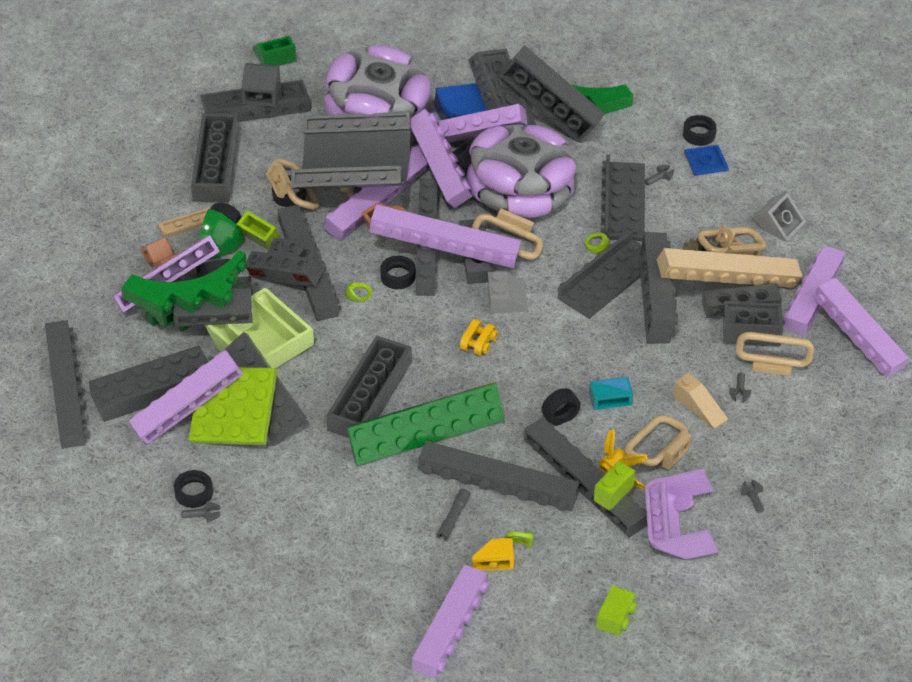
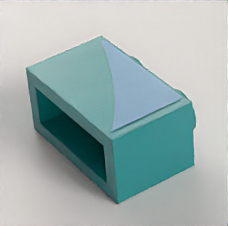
(611, 393)

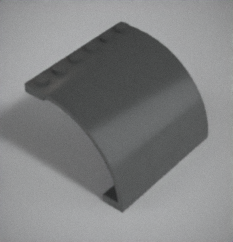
(354, 151)

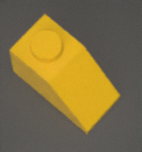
(495, 555)

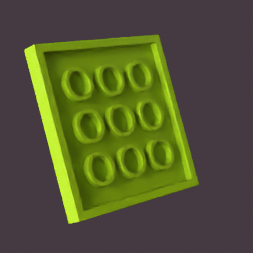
(238, 412)

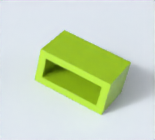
(257, 229)
(614, 485)
(616, 611)

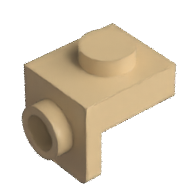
(726, 237)

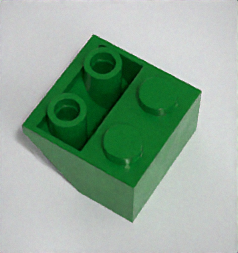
(276, 51)

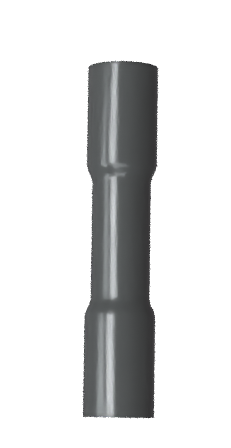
(458, 504)

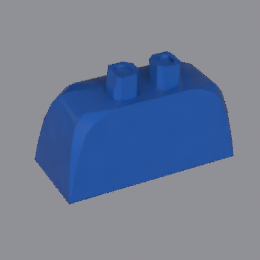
(458, 101)

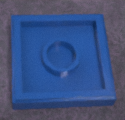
(706, 160)

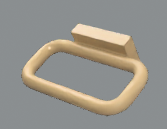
(282, 184)
(515, 225)
(747, 249)
(770, 363)
(672, 451)

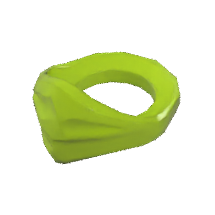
(599, 248)
(355, 285)
(521, 538)

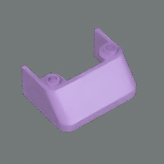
(663, 503)

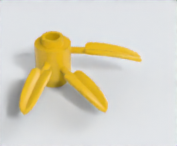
(614, 455)

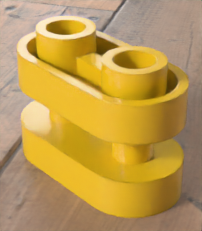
(482, 344)

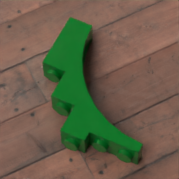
(608, 98)
(189, 294)

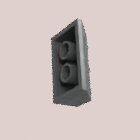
(751, 317)

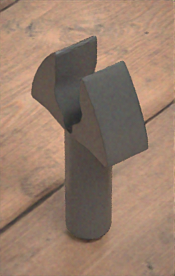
(660, 175)
(740, 388)
(753, 494)
(205, 512)

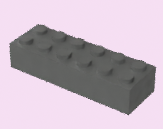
(551, 94)
(215, 157)
(656, 291)
(142, 384)
(370, 384)

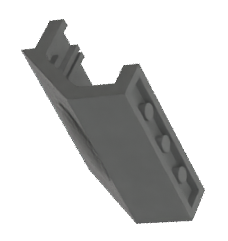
(235, 312)

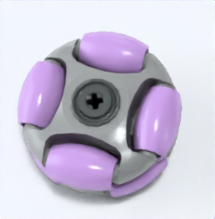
(375, 82)
(521, 169)

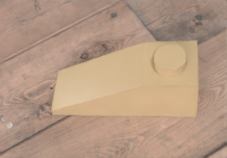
(698, 400)

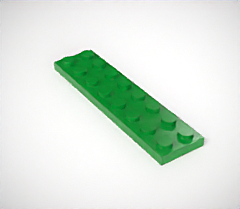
(425, 422)

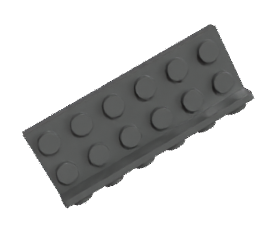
(493, 89)
(293, 100)
(623, 199)
(603, 277)
(285, 411)

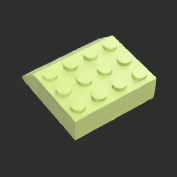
(274, 330)

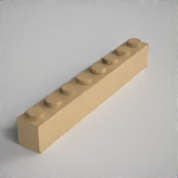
(728, 268)

